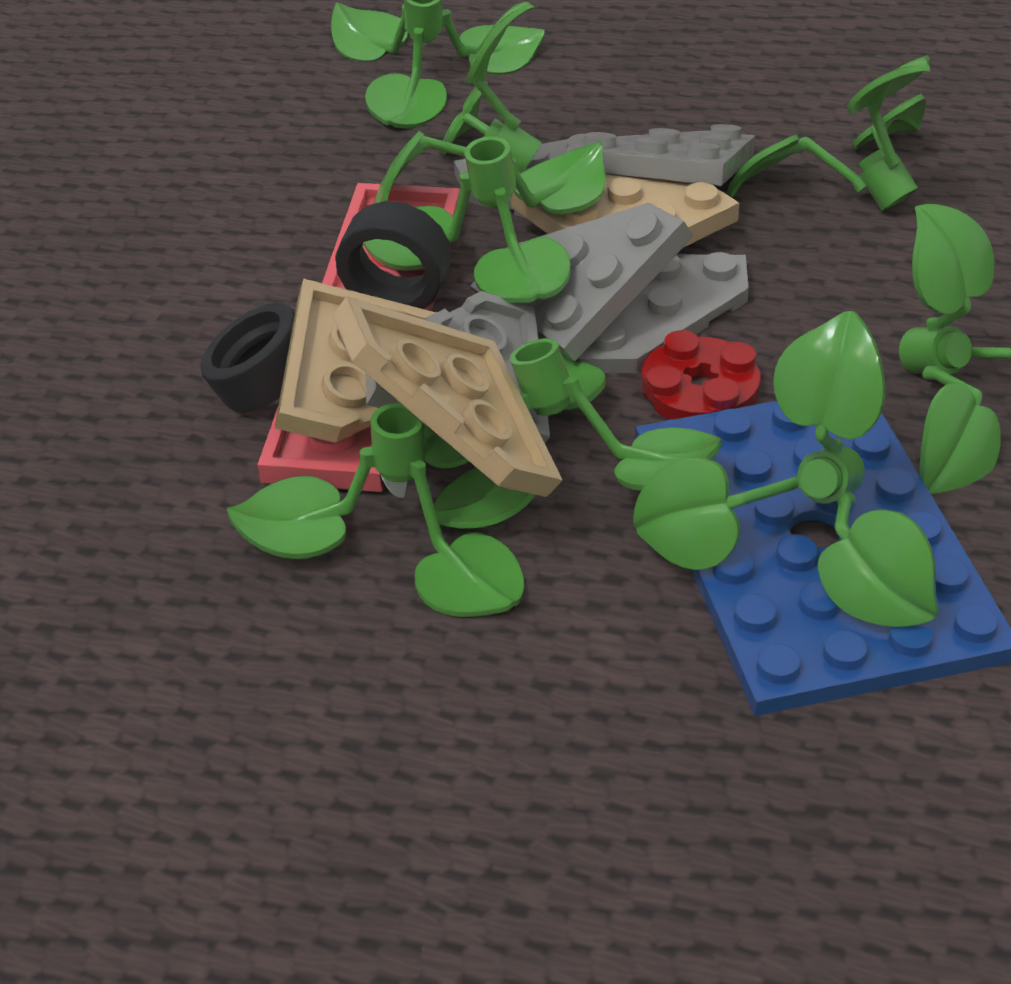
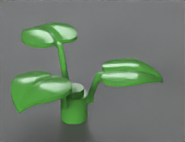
(411, 100)
(522, 143)
(882, 170)
(948, 268)
(522, 271)
(556, 384)
(304, 520)
(884, 562)

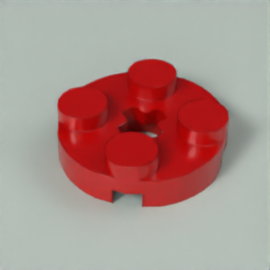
(684, 355)

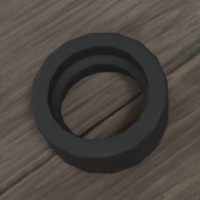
(406, 227)
(250, 357)

